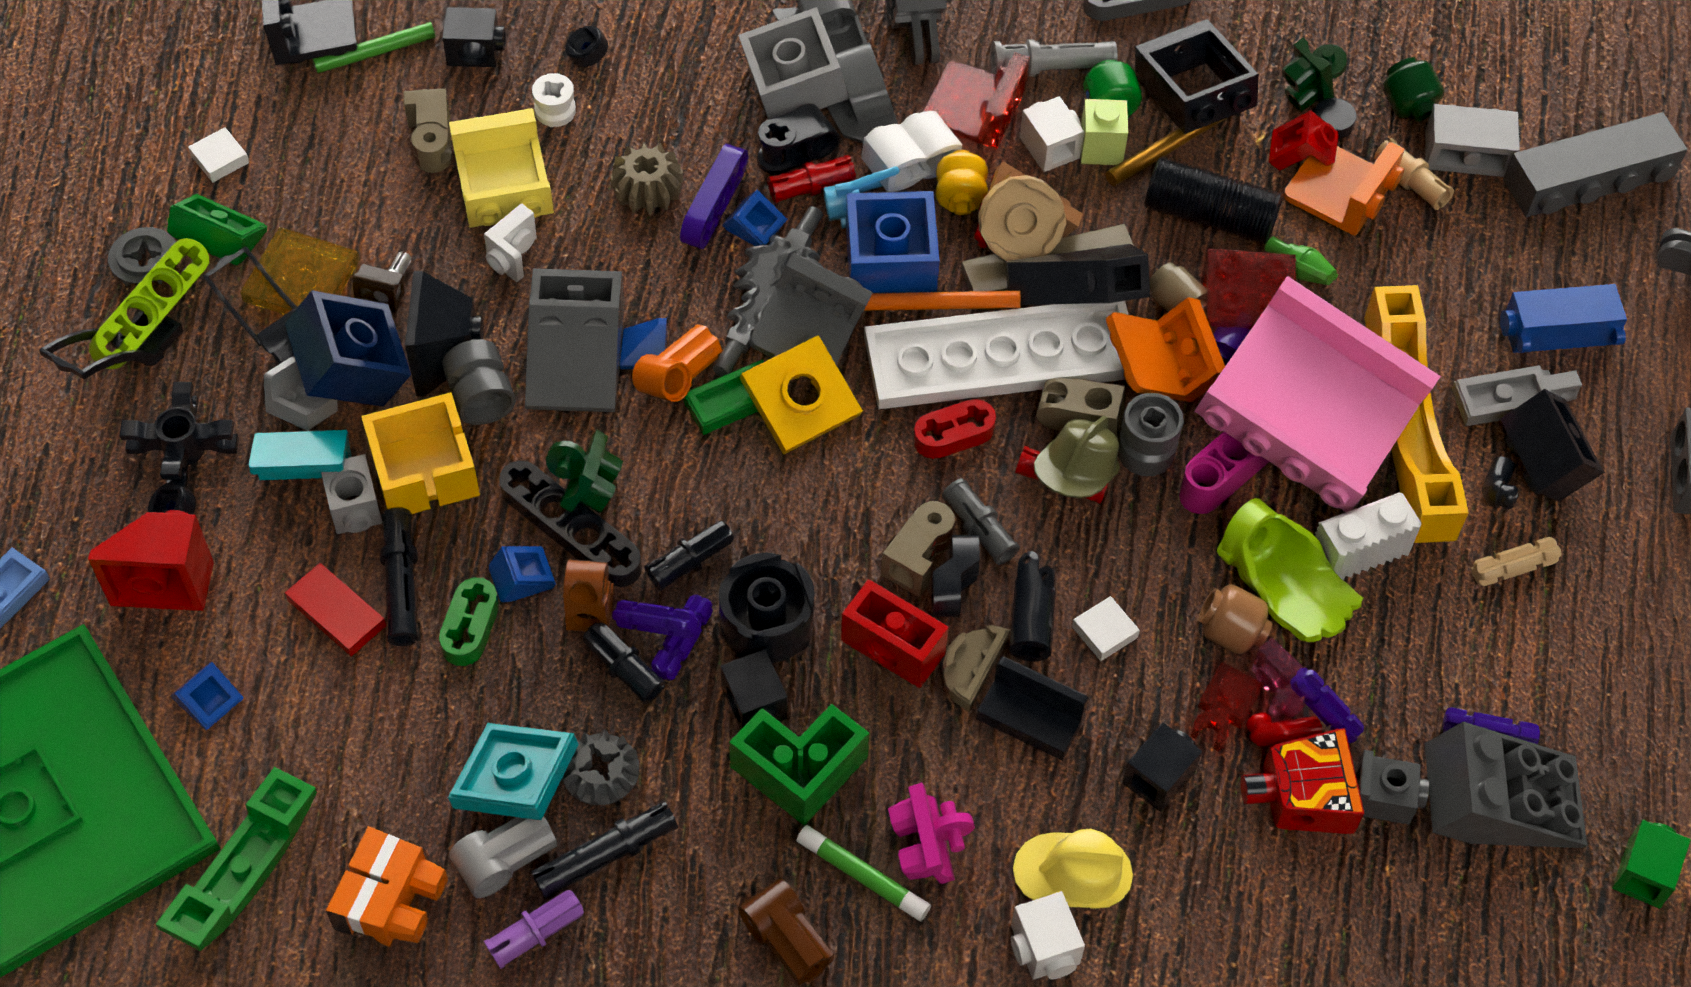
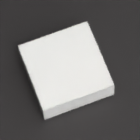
(218, 154)
(1105, 628)

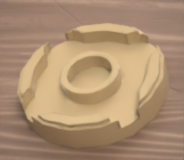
(1021, 218)

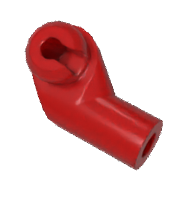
(1268, 733)

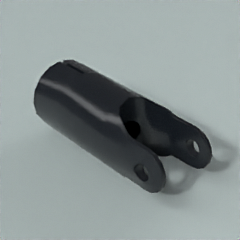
(1032, 610)

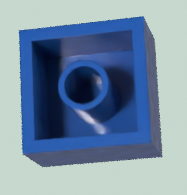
(893, 241)

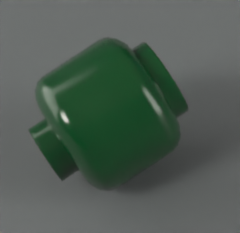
(1412, 88)

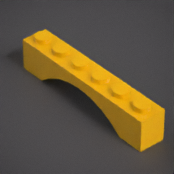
(1419, 455)

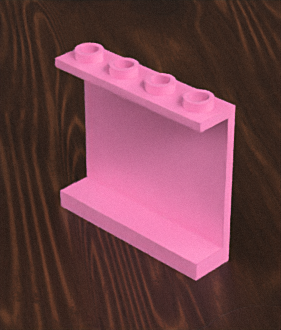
(1317, 395)

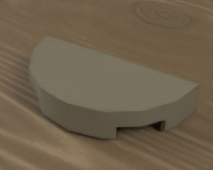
(970, 662)

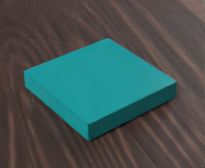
(513, 771)

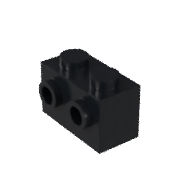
(1550, 446)

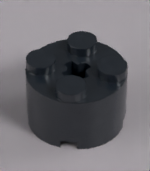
(767, 607)

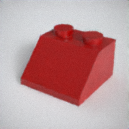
(155, 563)

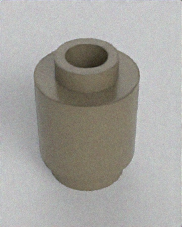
(1173, 285)

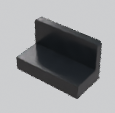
(1033, 708)

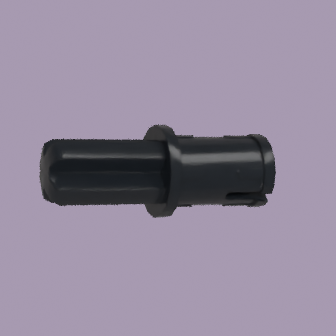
(688, 555)
(623, 662)

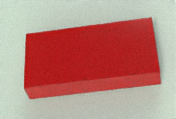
(335, 609)

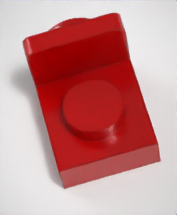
(1302, 138)

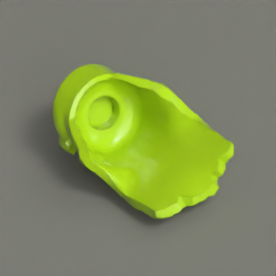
(1288, 572)

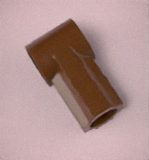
(780, 921)

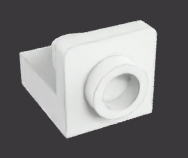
(509, 240)

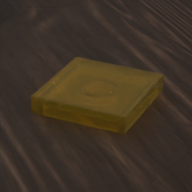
(298, 266)

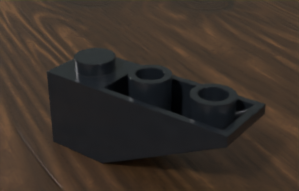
(1081, 276)

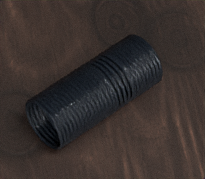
(1197, 196)

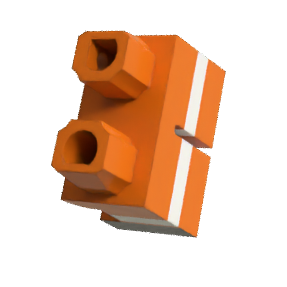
(380, 888)

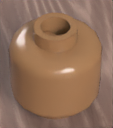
(1235, 619)

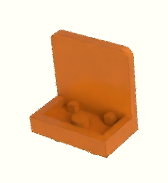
(1347, 189)
(1168, 354)

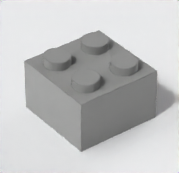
(794, 64)

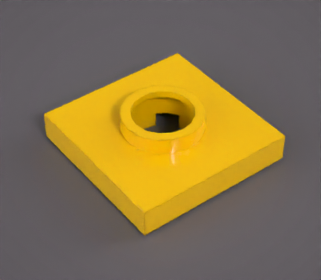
(795, 423)

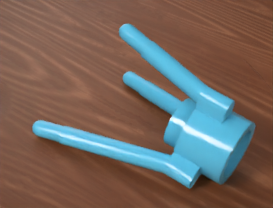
(836, 195)

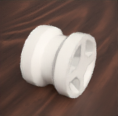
(554, 100)

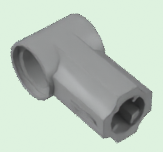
(489, 859)

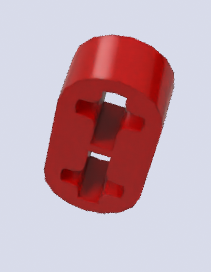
(954, 428)

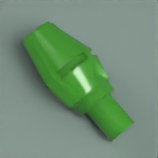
(1310, 263)

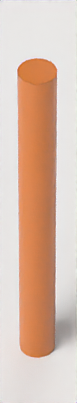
(944, 300)

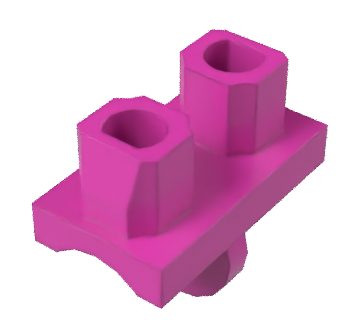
(922, 815)

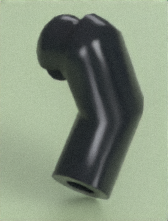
(1496, 487)

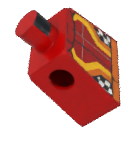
(1309, 784)

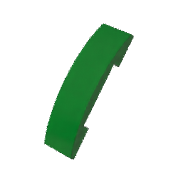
(243, 864)

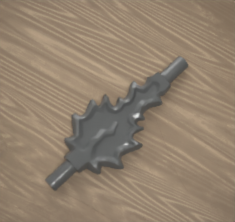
(761, 277)

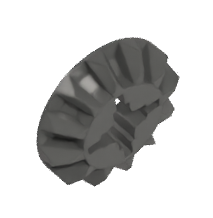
(129, 249)
(590, 785)

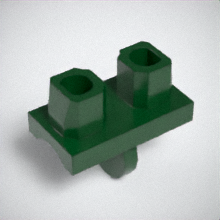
(1312, 73)
(588, 472)

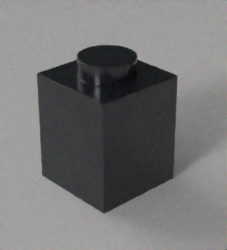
(1162, 766)

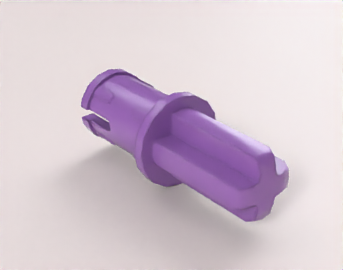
(534, 928)

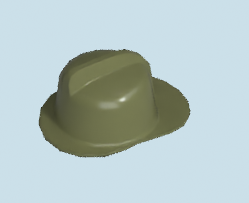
(1079, 459)

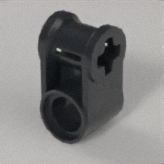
(798, 135)

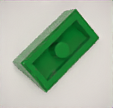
(214, 226)

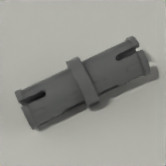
(980, 521)

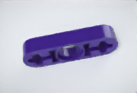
(714, 196)

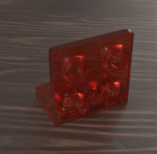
(979, 102)
(1242, 284)

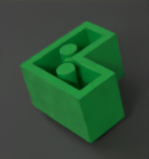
(800, 770)

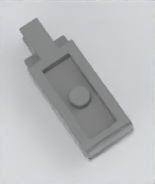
(1496, 394)

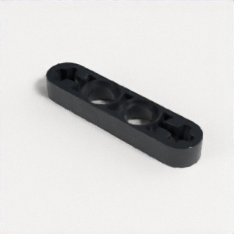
(567, 525)

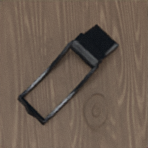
(275, 336)
(148, 353)

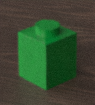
(1651, 863)

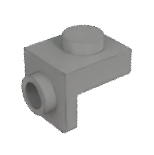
(288, 400)

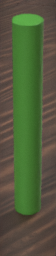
(377, 47)

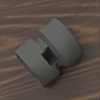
(478, 382)
(1150, 434)

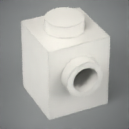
(1052, 133)
(1046, 937)

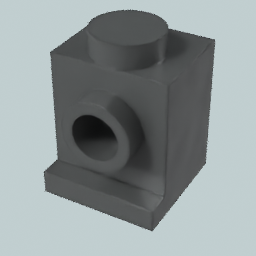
(1390, 788)

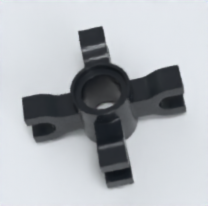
(174, 423)

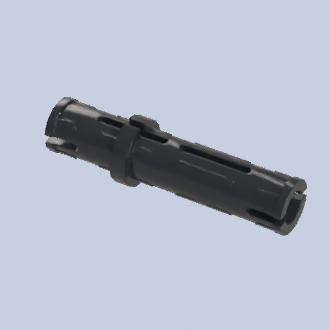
(399, 560)
(595, 854)

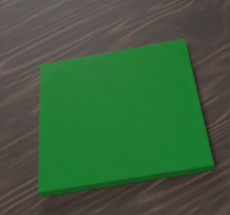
(82, 800)

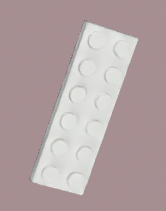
(991, 353)

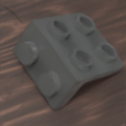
(810, 304)

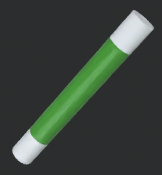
(863, 873)

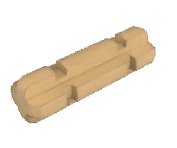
(1516, 561)

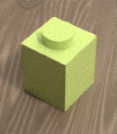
(1104, 131)

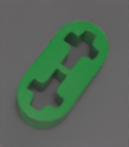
(478, 624)

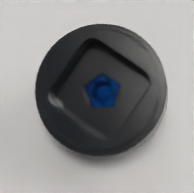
(586, 46)
(172, 497)

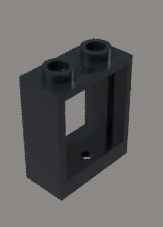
(1200, 45)

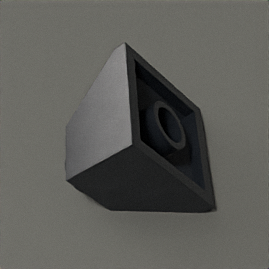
(436, 323)

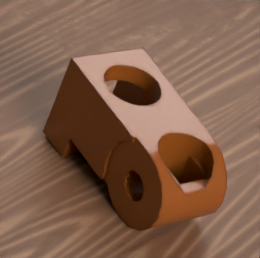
(587, 592)

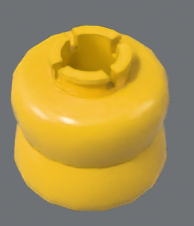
(961, 182)

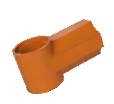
(672, 371)

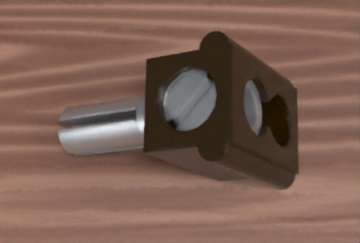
(382, 284)

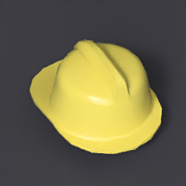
(1080, 864)

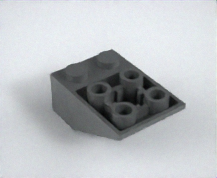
(574, 340)
(1503, 790)

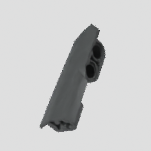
(868, 97)

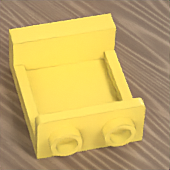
(500, 166)

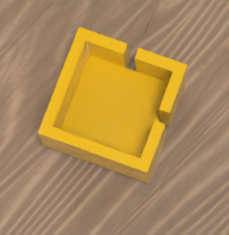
(419, 454)

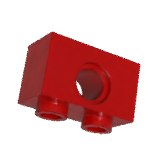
(894, 633)

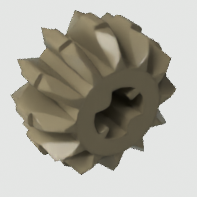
(646, 178)

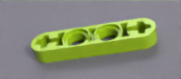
(148, 301)

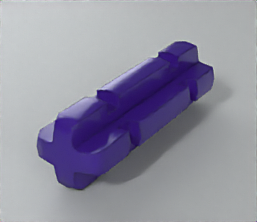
(655, 618)
(676, 649)
(1326, 703)
(1524, 730)

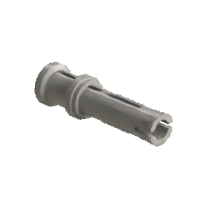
(1053, 56)

